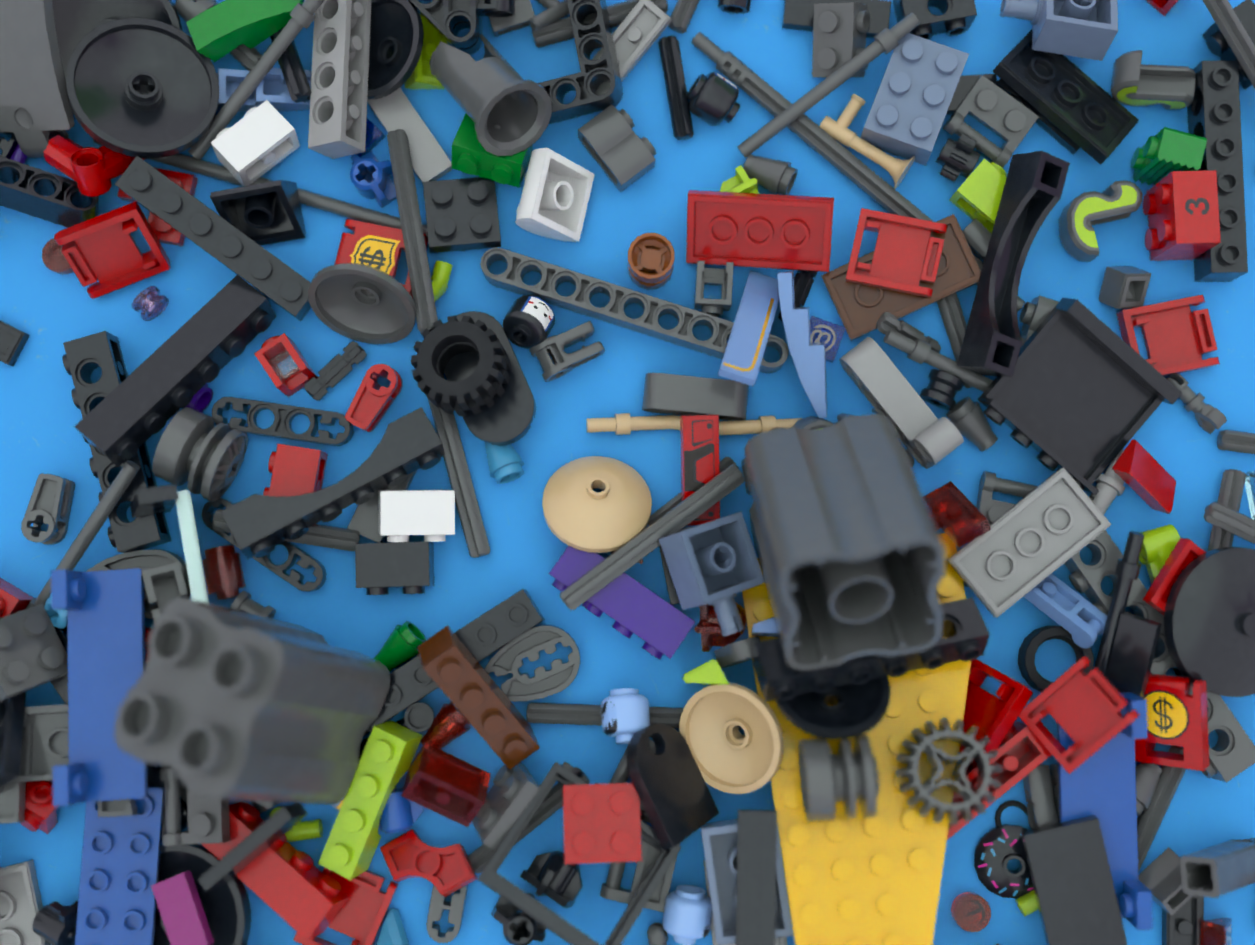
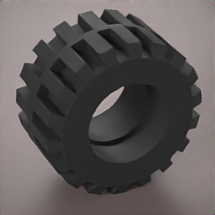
(444, 344)

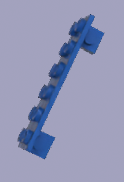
(103, 665)
(1108, 790)
(118, 874)

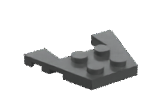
(44, 746)

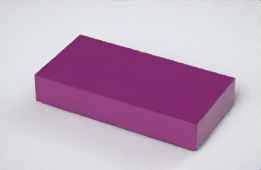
(182, 911)

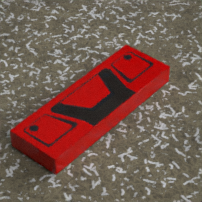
(699, 458)

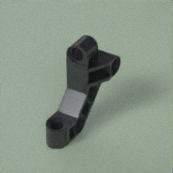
(453, 15)

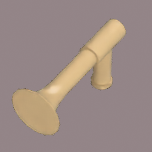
(839, 131)

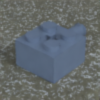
(1068, 26)
(712, 566)

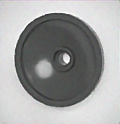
(362, 303)

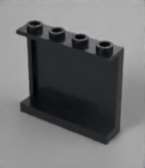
(1076, 393)

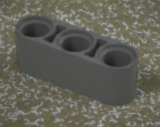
(695, 396)

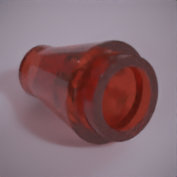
(446, 727)

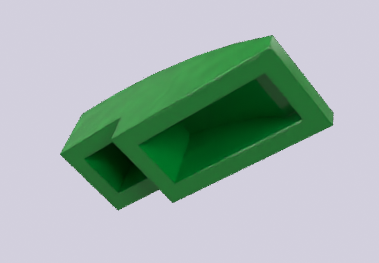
(238, 23)

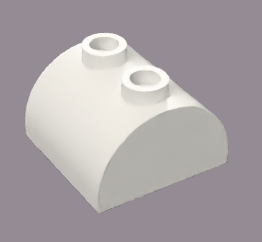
(554, 196)

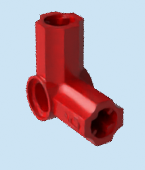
(87, 166)

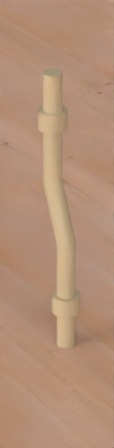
(623, 424)

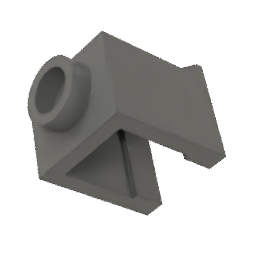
(713, 276)

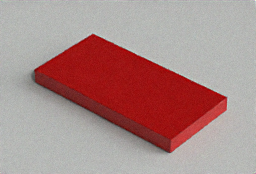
(759, 230)

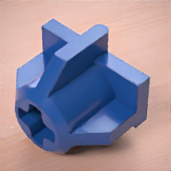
(373, 179)
(399, 813)

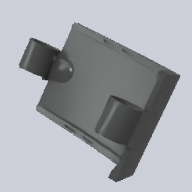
(32, 76)

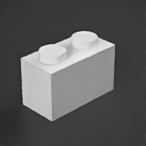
(255, 143)
(416, 513)

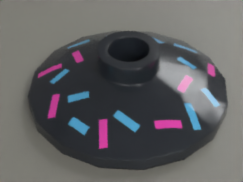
(991, 862)

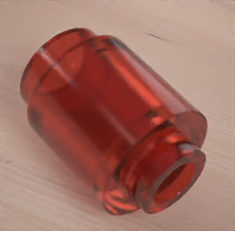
(223, 572)

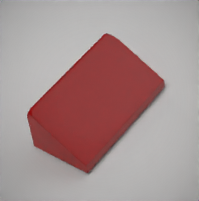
(1146, 477)

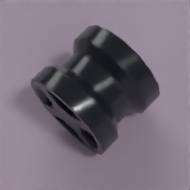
(942, 389)

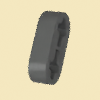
(736, 652)
(455, 917)

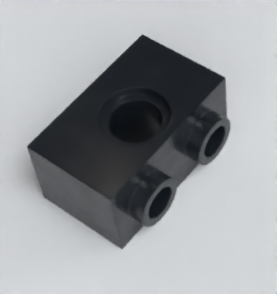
(955, 17)

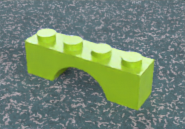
(357, 823)

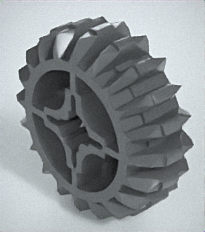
(960, 783)

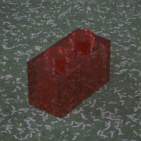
(446, 785)

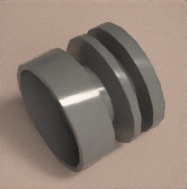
(199, 454)
(837, 778)

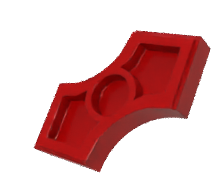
(444, 867)

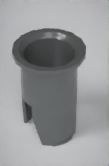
(504, 106)

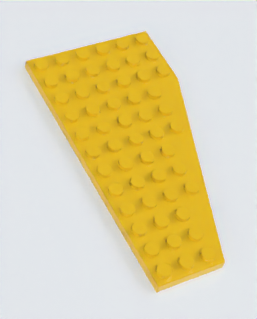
(884, 872)

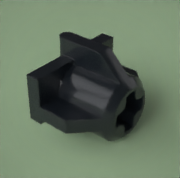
(554, 878)
(57, 923)
(517, 926)

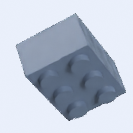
(914, 98)
(721, 865)

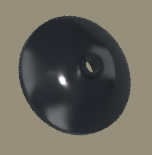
(394, 45)
(855, 709)

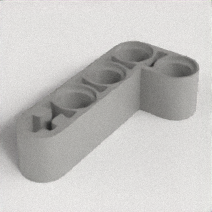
(887, 389)

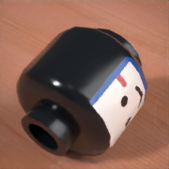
(713, 99)
(528, 321)

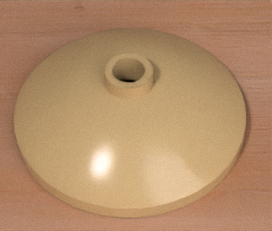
(596, 519)
(721, 752)

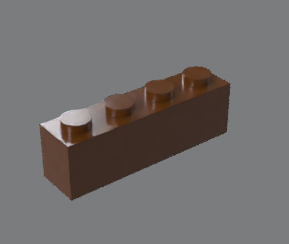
(477, 697)

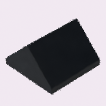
(263, 211)

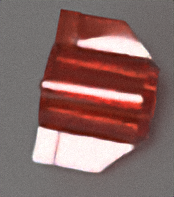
(711, 630)

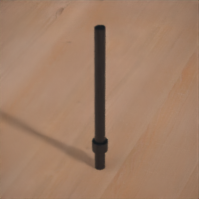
(1127, 571)

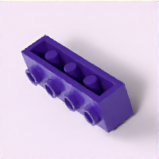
(627, 602)

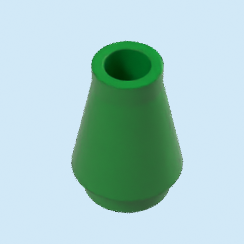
(400, 645)

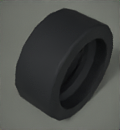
(1030, 645)

